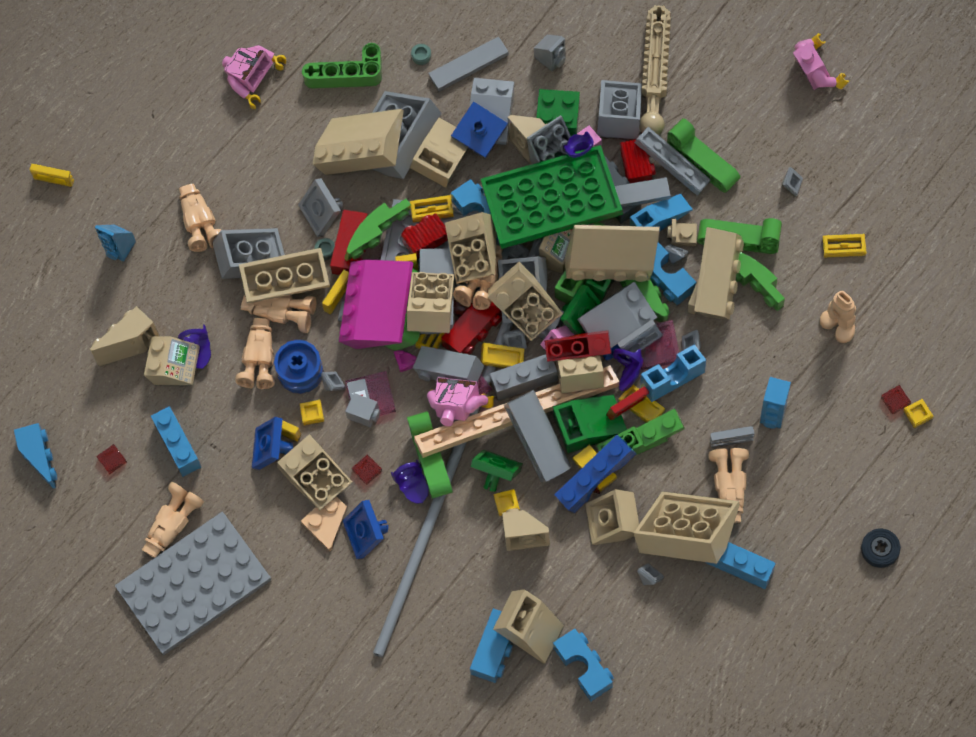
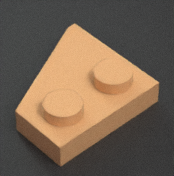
(326, 523)

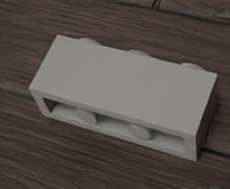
(447, 364)
(523, 377)

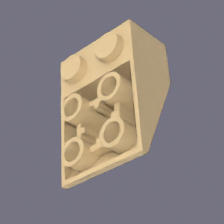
(439, 154)
(472, 246)
(524, 301)
(430, 302)
(124, 339)
(313, 472)
(529, 624)

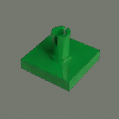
(581, 303)
(496, 467)

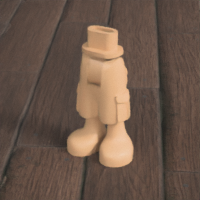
(197, 216)
(465, 294)
(280, 309)
(842, 313)
(257, 352)
(730, 485)
(169, 521)

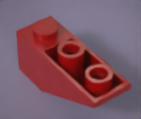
(578, 346)

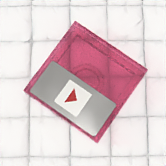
(373, 387)

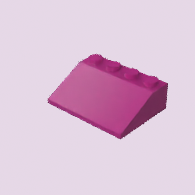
(375, 303)

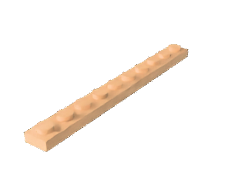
(497, 418)

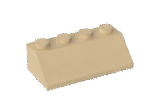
(718, 273)
(284, 275)

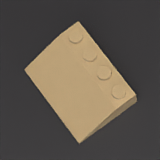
(359, 142)
(611, 252)
(687, 527)

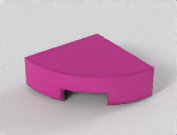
(404, 360)

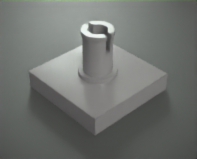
(320, 207)

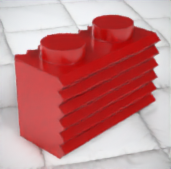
(636, 162)
(425, 235)

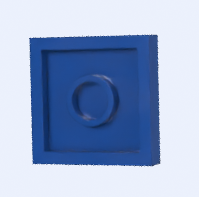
(479, 130)
(269, 443)
(364, 529)

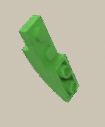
(369, 231)
(761, 280)
(652, 296)
(651, 433)

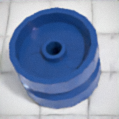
(298, 366)

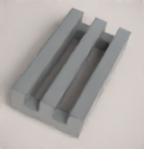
(641, 337)
(731, 436)

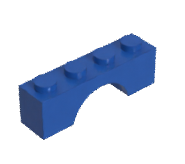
(582, 484)

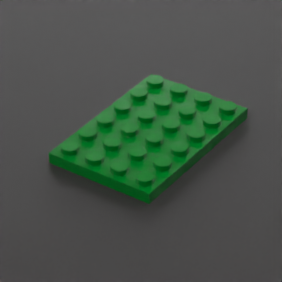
(551, 197)

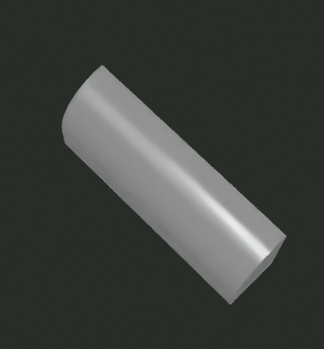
(436, 262)
(537, 436)

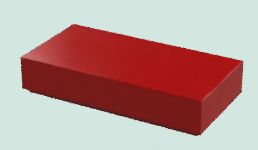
(627, 403)

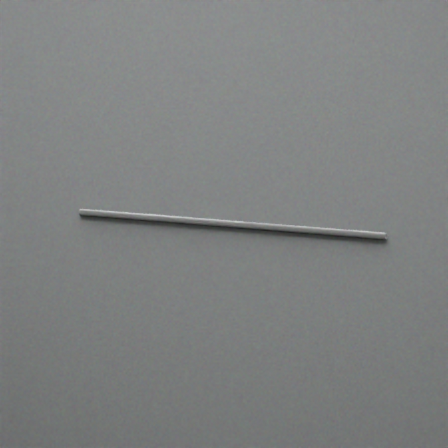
(433, 512)

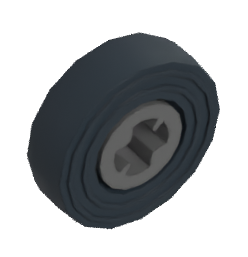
(883, 537)

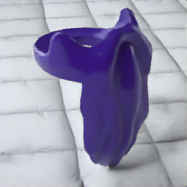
(578, 143)
(199, 337)
(631, 369)
(411, 481)

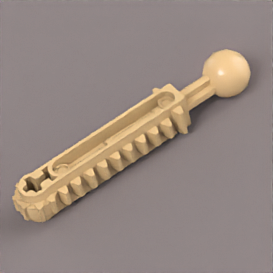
(655, 69)

